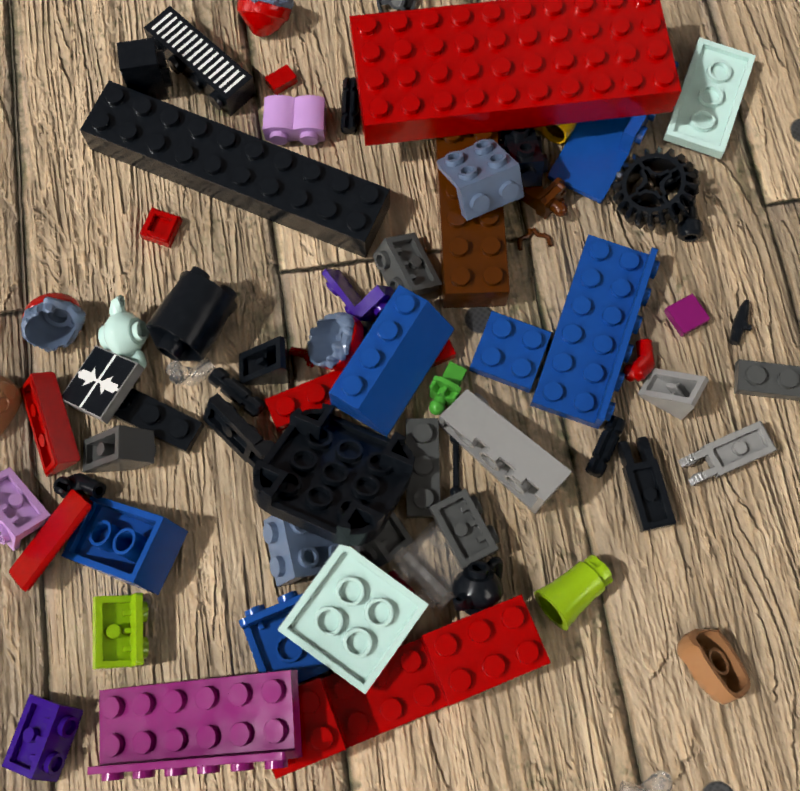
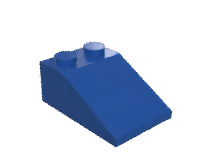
(126, 544)

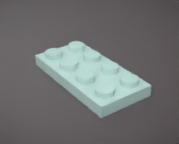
(709, 98)

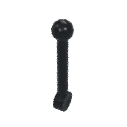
(456, 477)

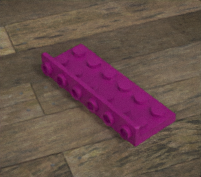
(199, 725)

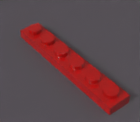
(316, 392)

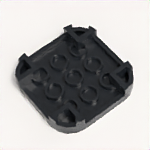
(333, 477)

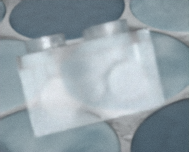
(429, 566)

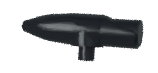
(740, 323)

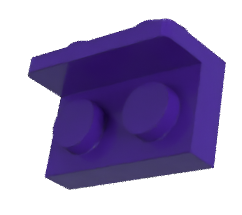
(42, 739)

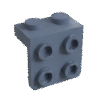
(482, 177)
(294, 551)

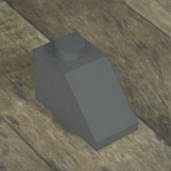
(119, 450)

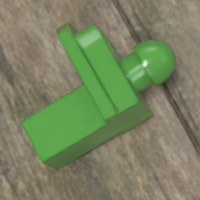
(446, 388)

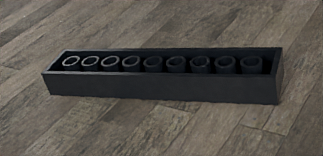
(237, 168)

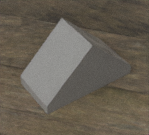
(673, 391)

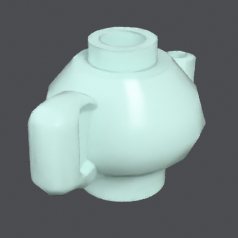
(124, 332)

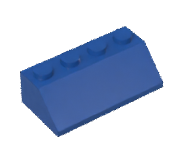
(391, 361)

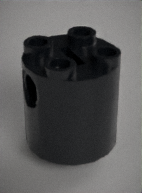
(191, 316)

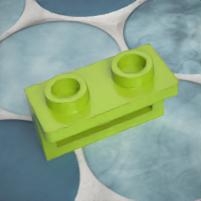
(119, 631)

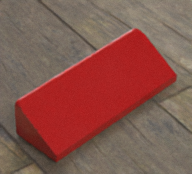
(49, 422)
(50, 539)

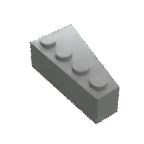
(504, 450)

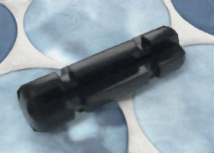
(349, 106)
(236, 392)
(605, 446)

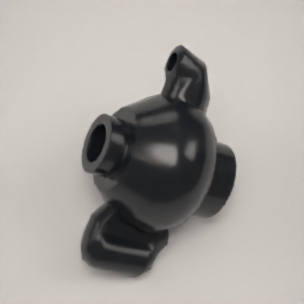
(478, 586)

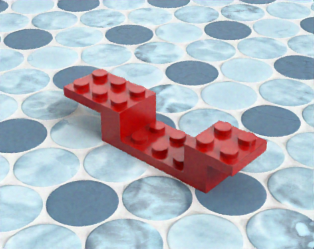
(419, 680)

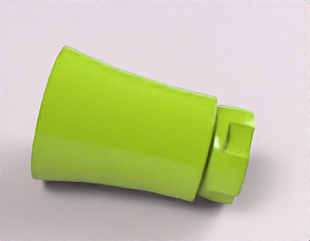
(573, 591)

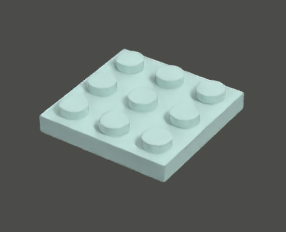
(353, 617)

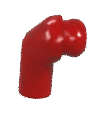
(643, 364)

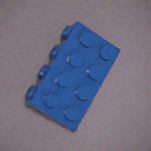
(273, 649)

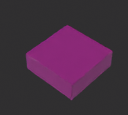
(686, 315)

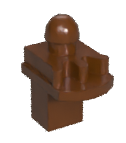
(547, 200)

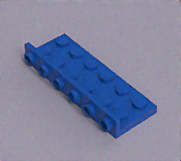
(595, 332)

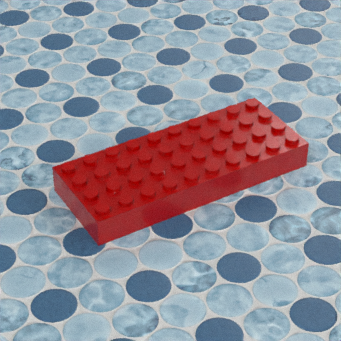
(510, 66)

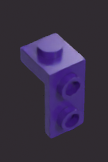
(363, 309)

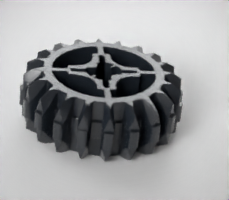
(674, 171)

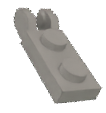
(731, 452)

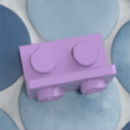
(19, 510)

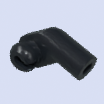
(81, 483)

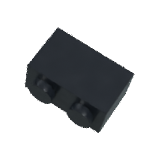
(144, 68)

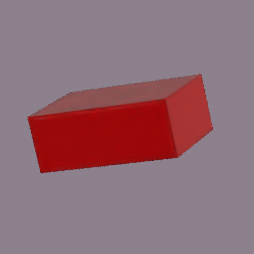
(281, 79)

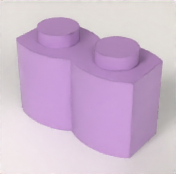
(294, 119)

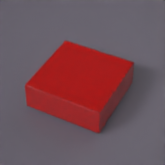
(161, 227)

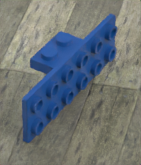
(597, 153)

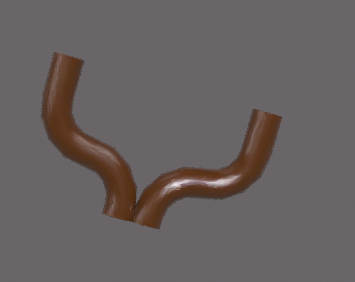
(536, 233)

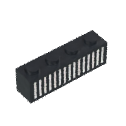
(201, 61)

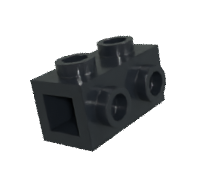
(526, 149)

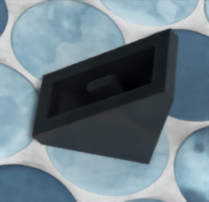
(265, 364)

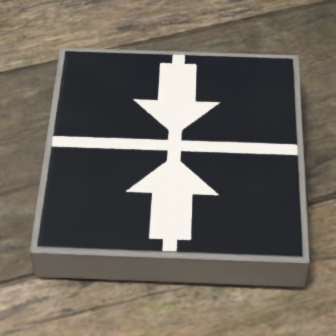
(102, 384)

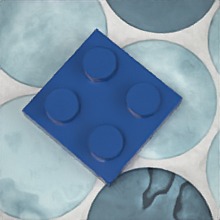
(510, 351)

